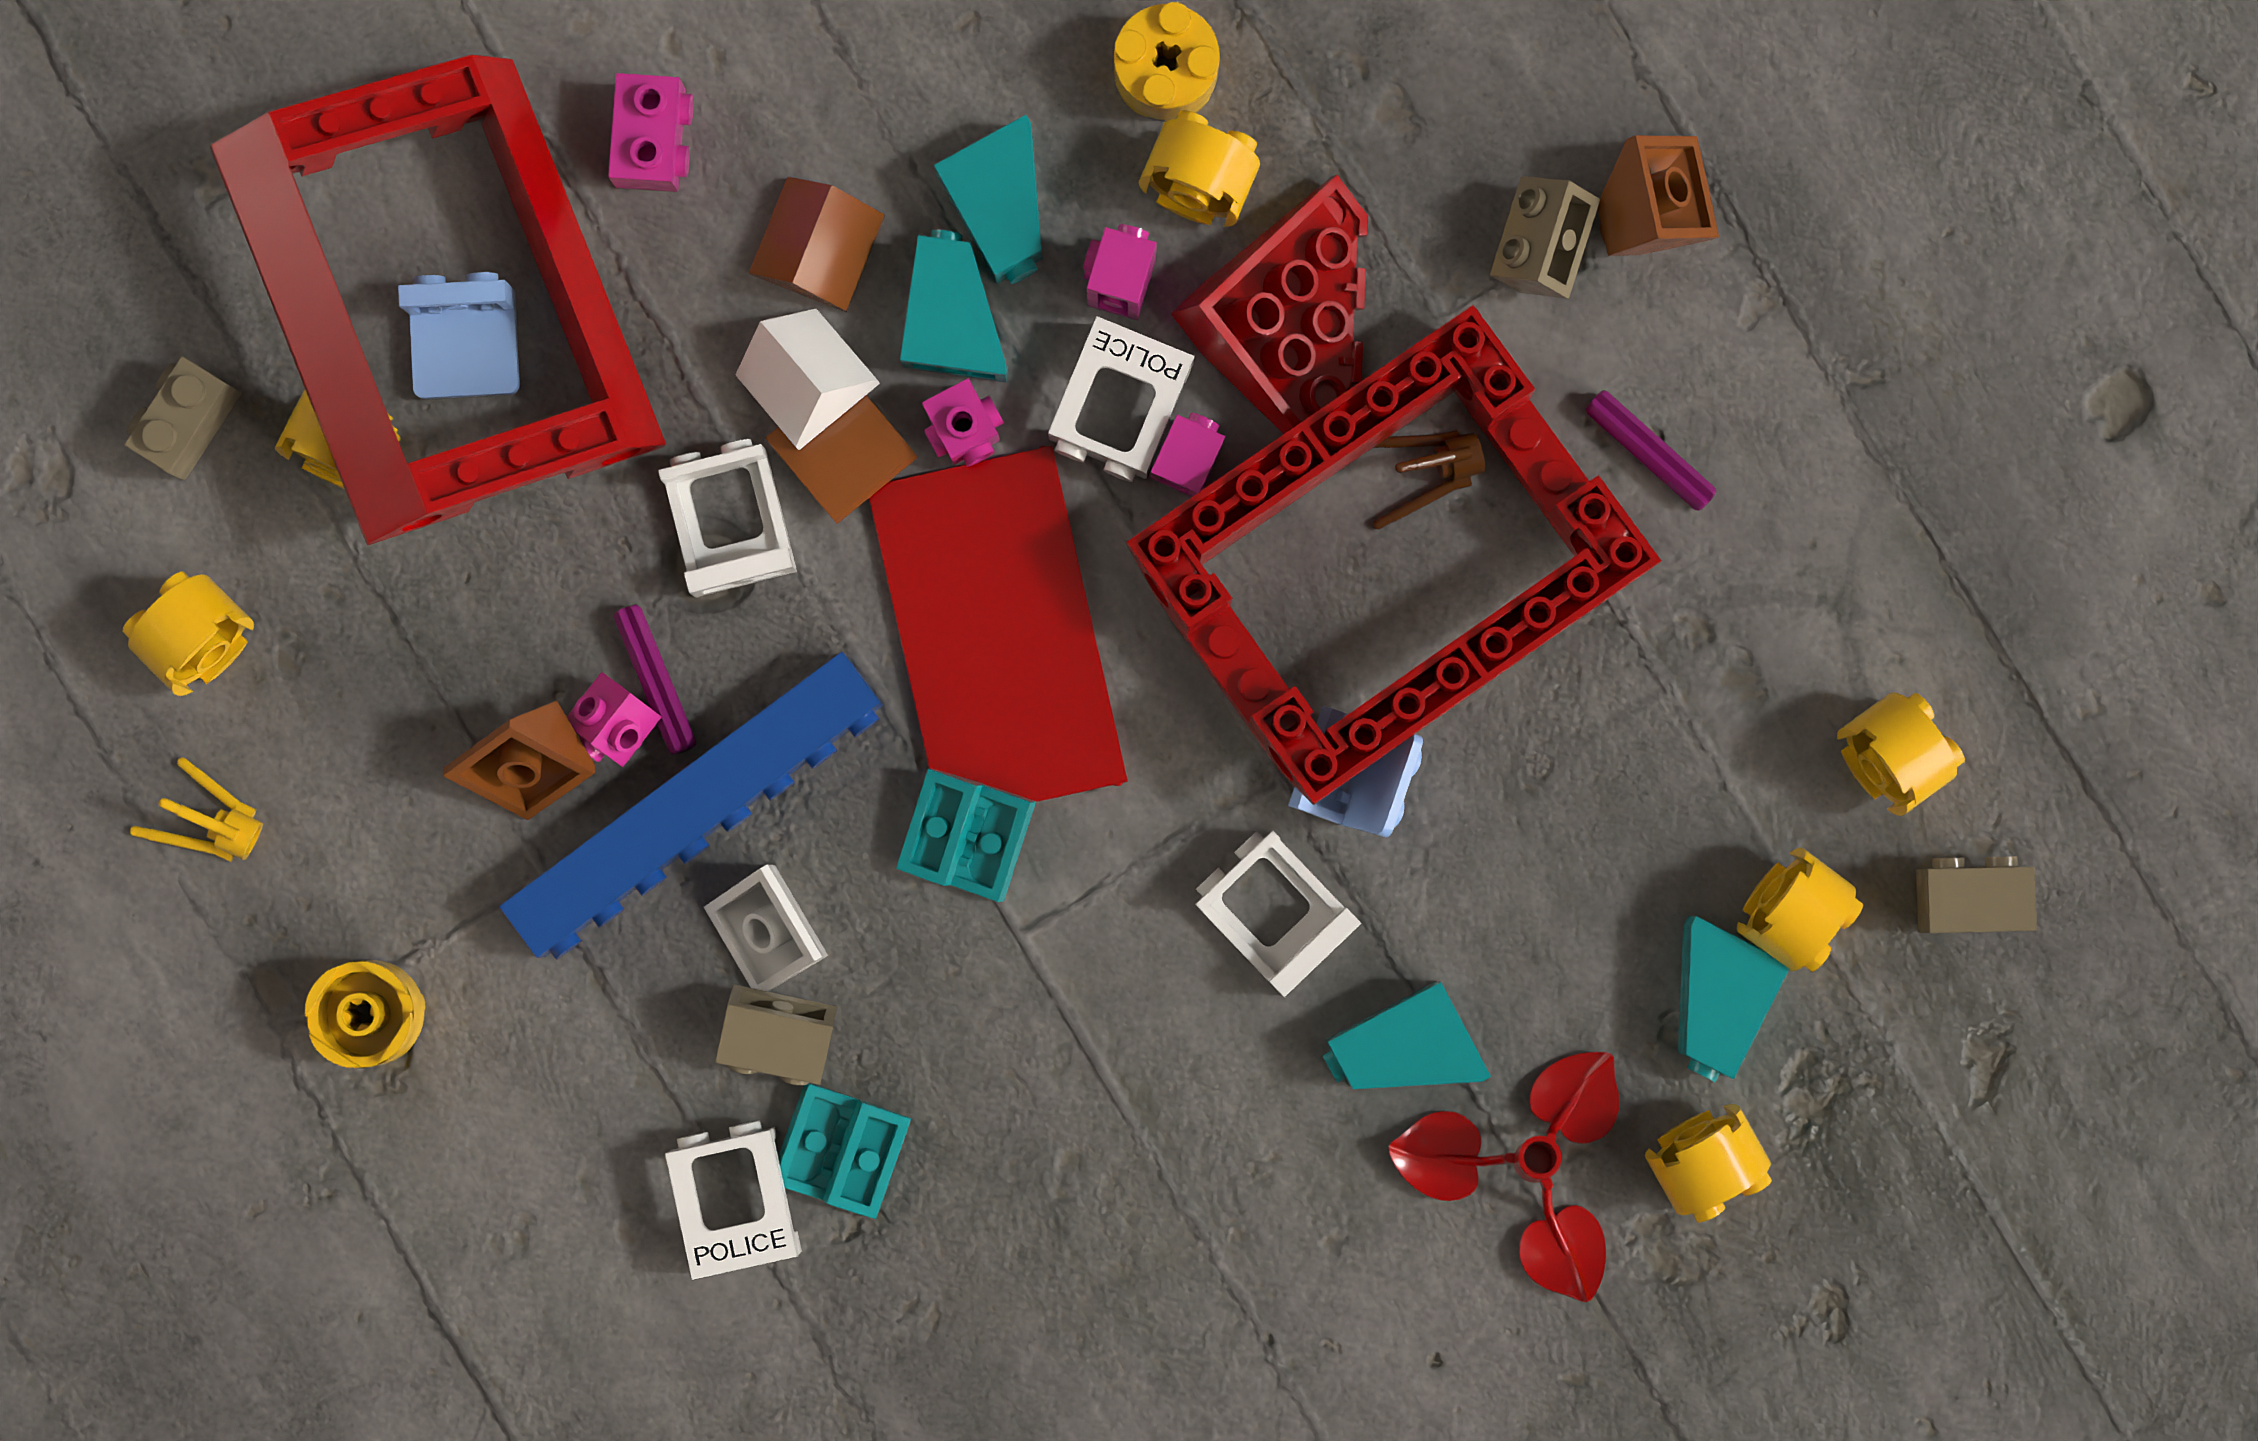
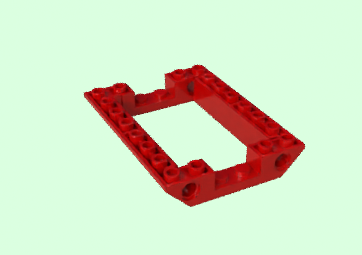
(1477, 367)
(380, 484)

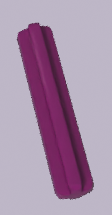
(1651, 450)
(654, 679)

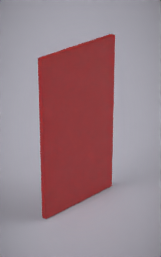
(998, 627)

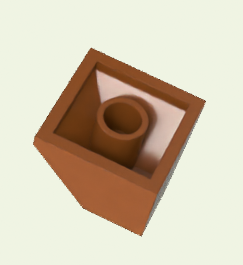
(1656, 197)

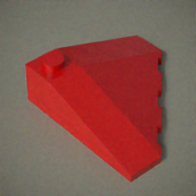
(1286, 308)

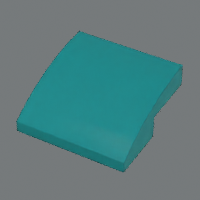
(966, 835)
(841, 1149)

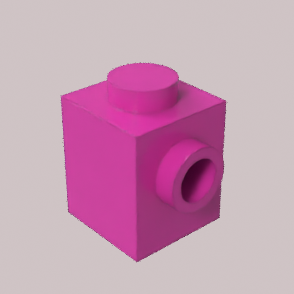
(1188, 454)

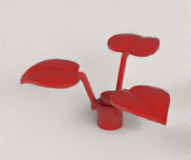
(1575, 1097)

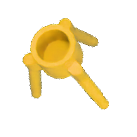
(232, 831)

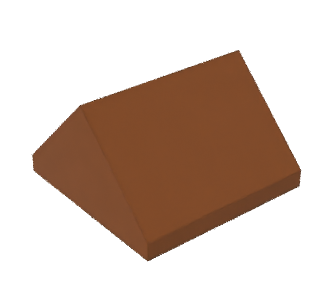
(817, 242)
(525, 762)

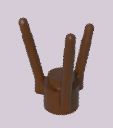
(1455, 457)

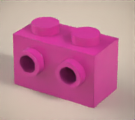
(649, 132)
(1119, 270)

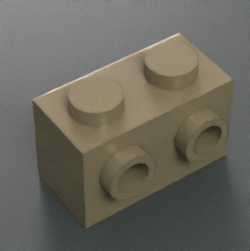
(1545, 236)
(181, 417)
(1976, 898)
(776, 1035)

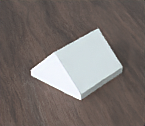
(803, 374)
(765, 929)

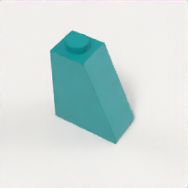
(998, 199)
(949, 313)
(1722, 997)
(1407, 1045)

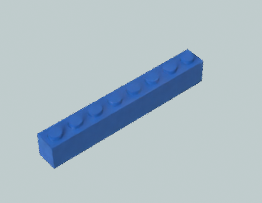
(691, 807)

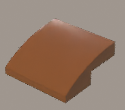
(847, 458)

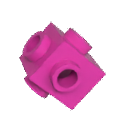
(958, 405)
(611, 720)

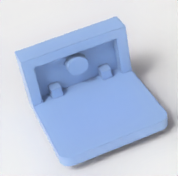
(462, 336)
(1373, 797)

